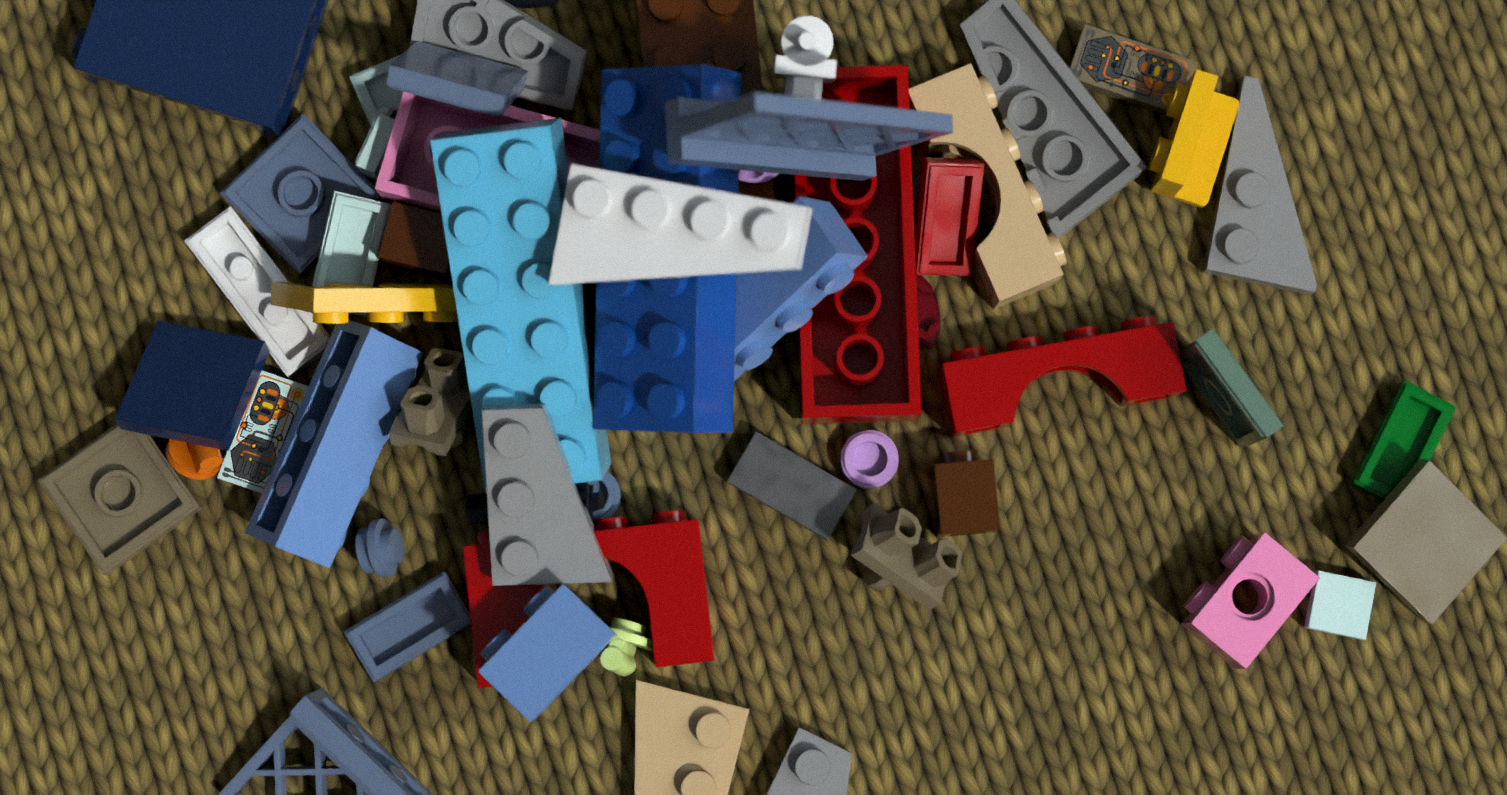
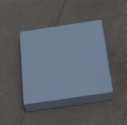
(456, 78)
(291, 191)

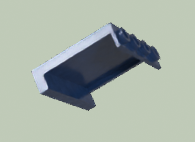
(205, 54)

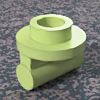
(621, 650)

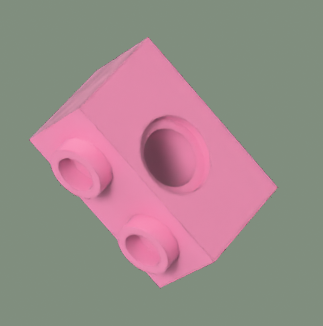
(1280, 587)

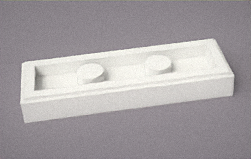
(245, 277)

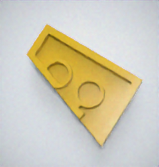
(382, 303)

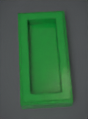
(1403, 436)

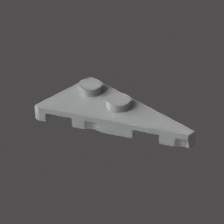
(1254, 218)

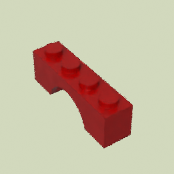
(1133, 364)

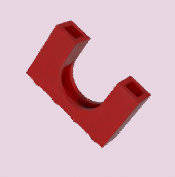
(660, 555)

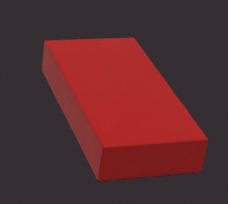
(947, 216)

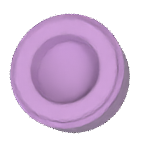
(869, 459)

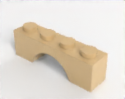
(1017, 252)

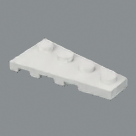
(655, 228)

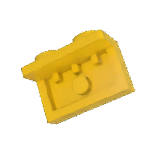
(1196, 142)

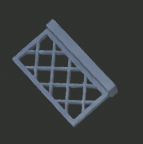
(793, 134)
(338, 738)

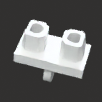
(806, 64)

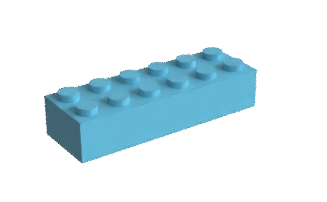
(518, 334)

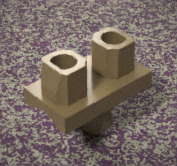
(437, 406)
(899, 556)

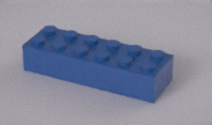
(663, 341)

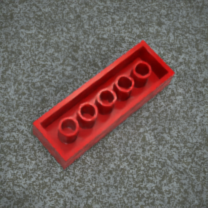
(864, 339)

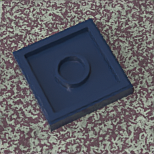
(192, 385)

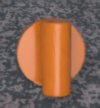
(194, 460)

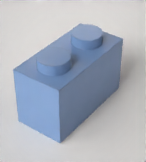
(545, 650)

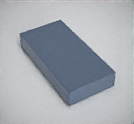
(409, 626)

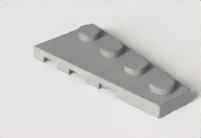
(1059, 128)

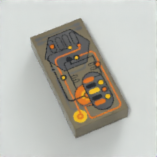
(1127, 69)

